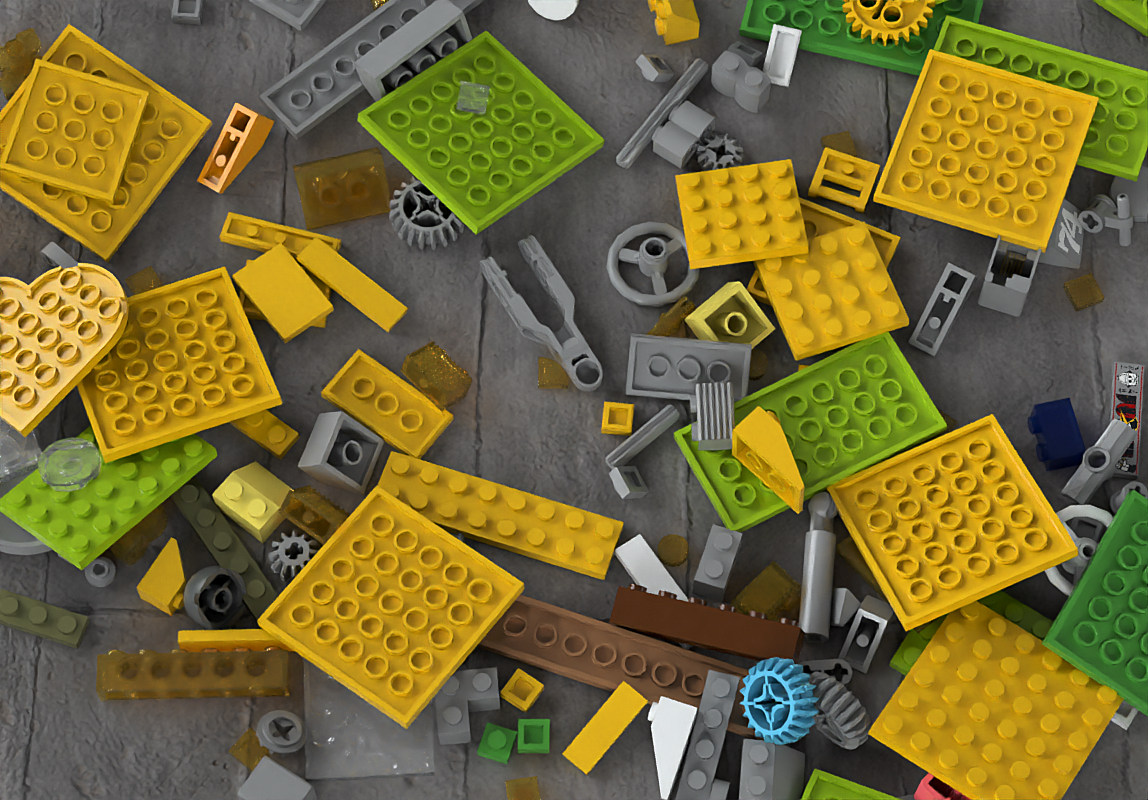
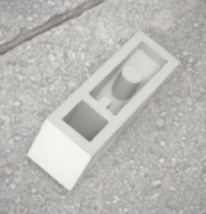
(670, 733)

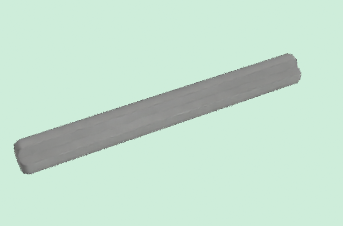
(661, 113)

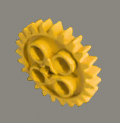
(910, 14)

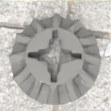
(707, 158)
(283, 722)

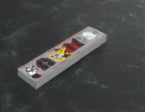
(1127, 407)

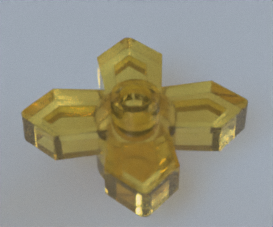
(17, 60)

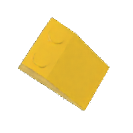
(765, 451)

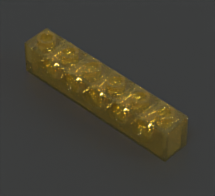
(208, 684)

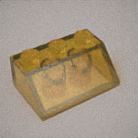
(342, 188)

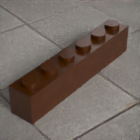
(706, 626)

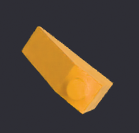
(235, 147)

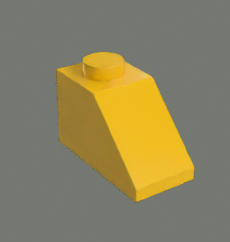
(165, 580)

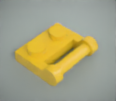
(848, 172)

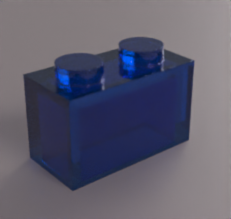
(1057, 434)

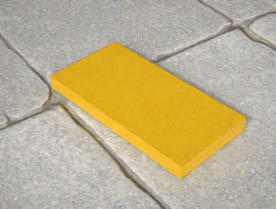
(386, 405)

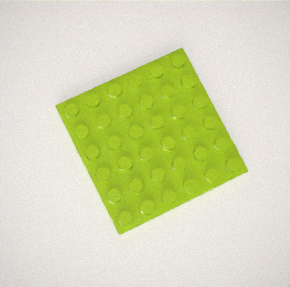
(477, 160)

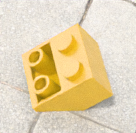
(675, 20)

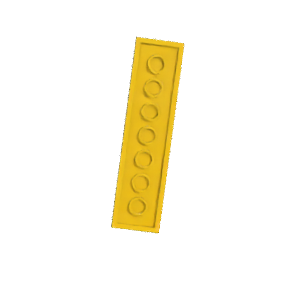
(504, 515)

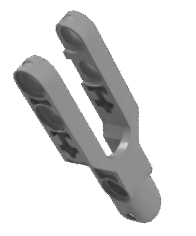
(566, 344)

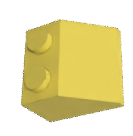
(730, 317)
(252, 499)

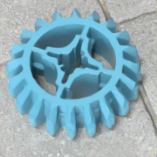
(779, 701)

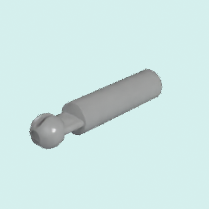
(818, 570)

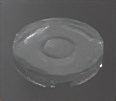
(69, 464)

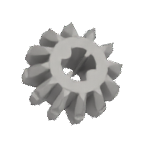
(285, 551)

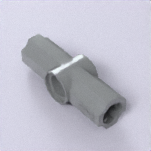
(1109, 447)

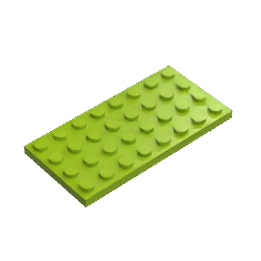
(1120, 123)
(836, 420)

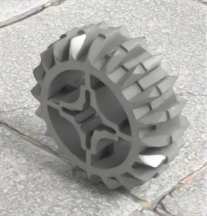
(427, 222)
(839, 712)

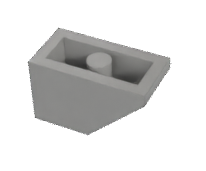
(866, 633)

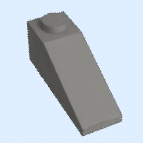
(943, 308)

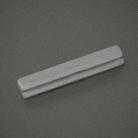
(642, 437)

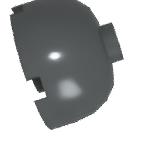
(215, 597)

